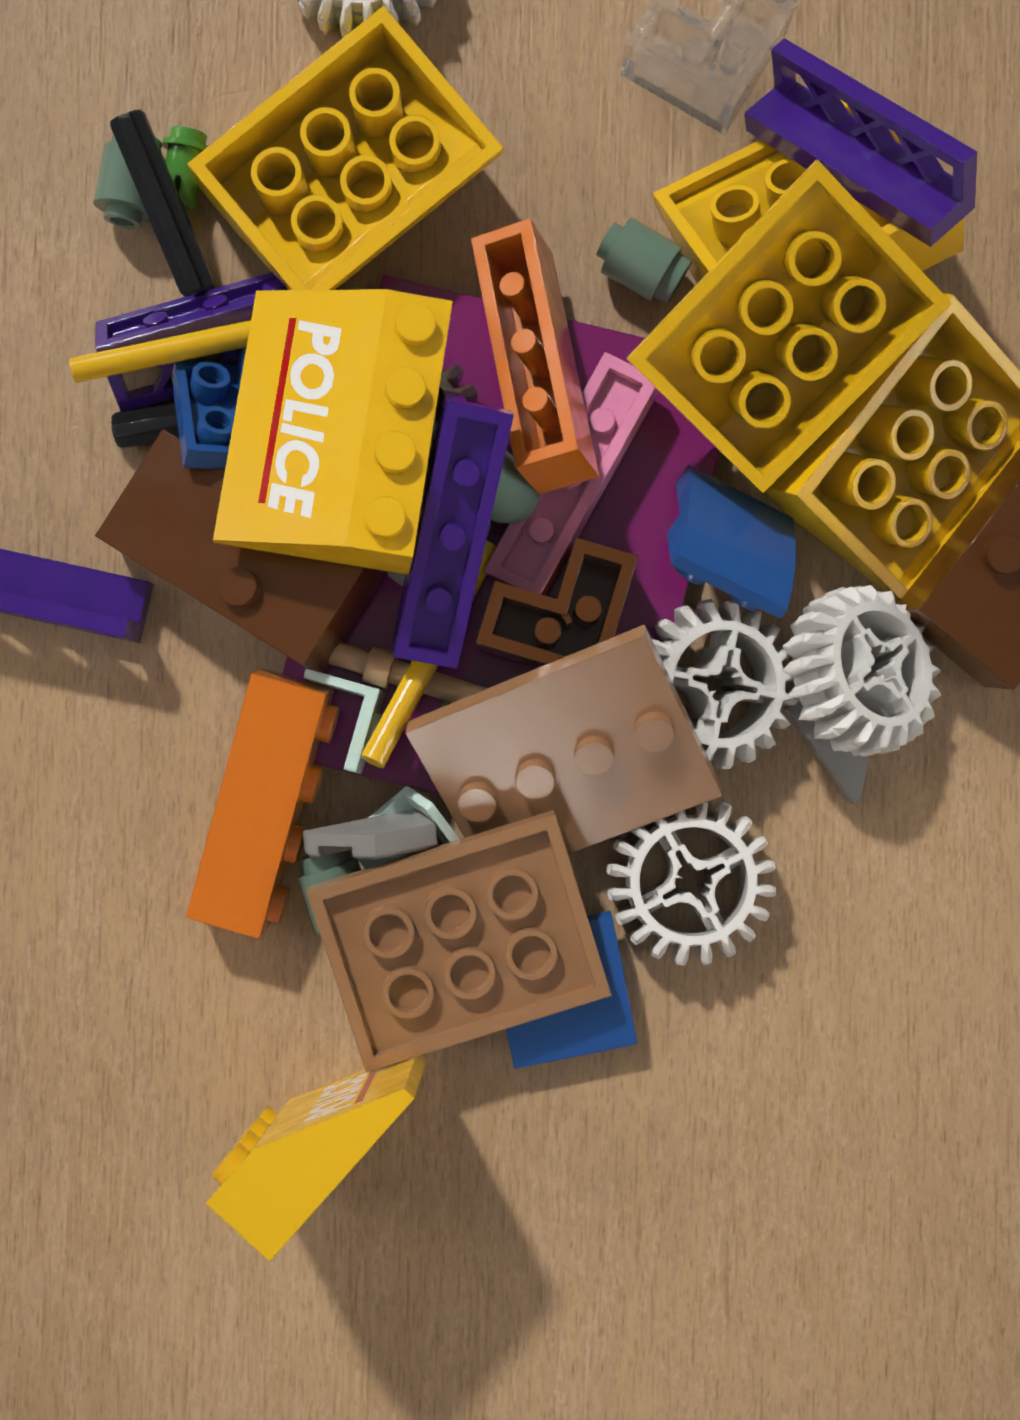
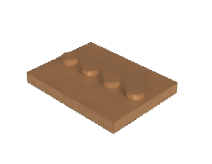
(578, 737)
(459, 941)

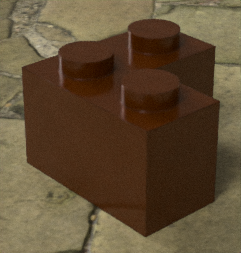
(545, 629)

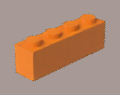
(534, 357)
(261, 803)

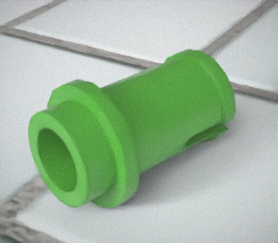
(183, 146)

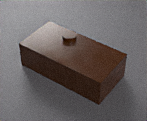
(973, 587)
(285, 600)

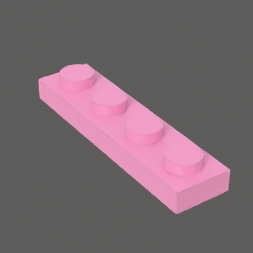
(538, 546)

